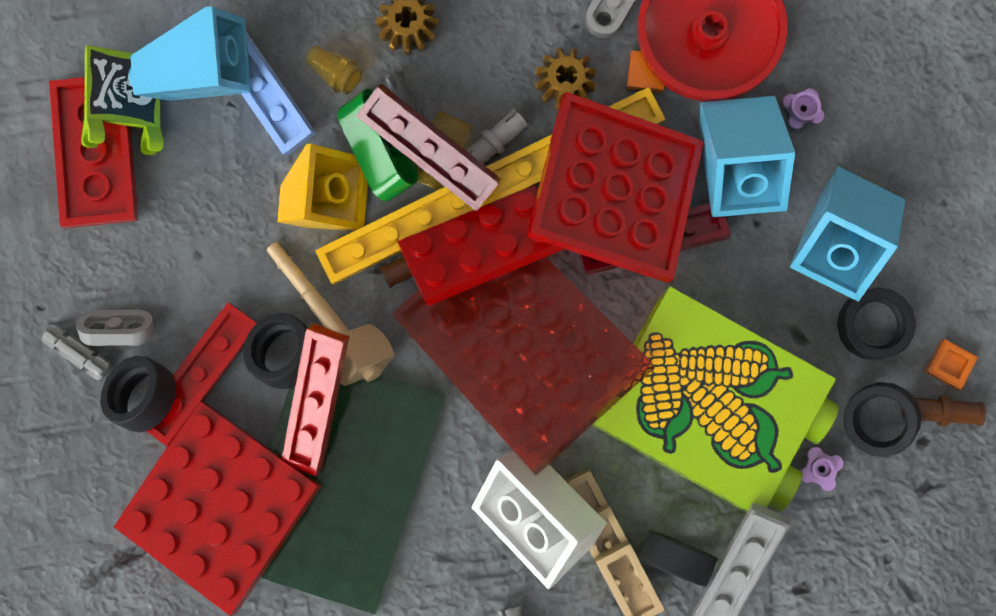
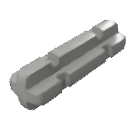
(76, 352)

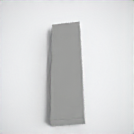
(743, 562)

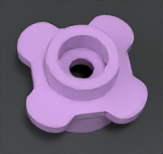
(810, 100)
(831, 464)

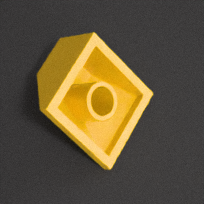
(324, 191)

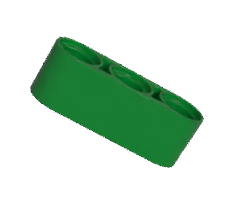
(383, 165)

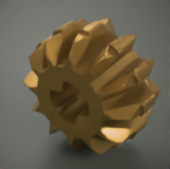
(419, 29)
(564, 66)

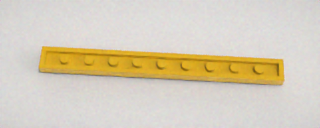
(518, 171)

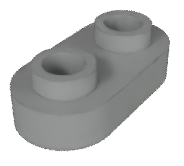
(614, 10)
(115, 327)

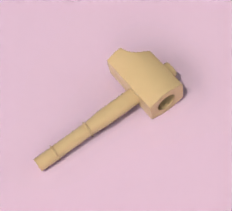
(367, 346)

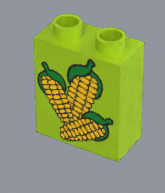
(721, 405)

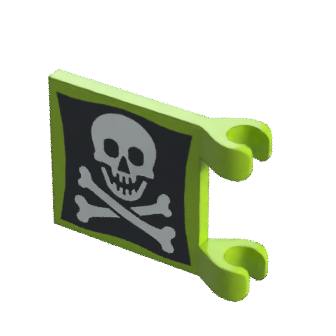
(112, 100)

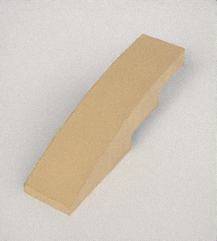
(616, 556)

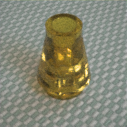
(335, 69)

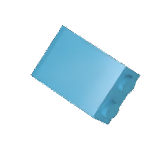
(194, 59)
(746, 156)
(849, 234)

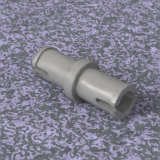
(498, 137)

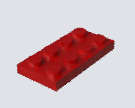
(96, 182)
(474, 247)

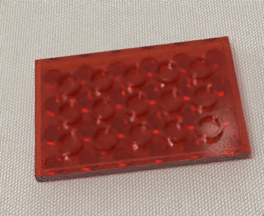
(529, 356)

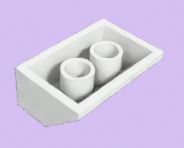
(538, 517)

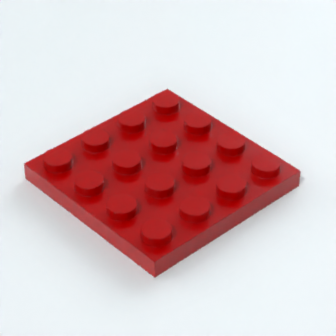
(616, 188)
(217, 507)

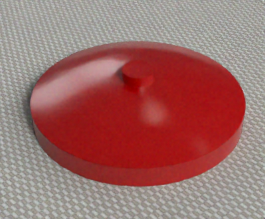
(711, 45)

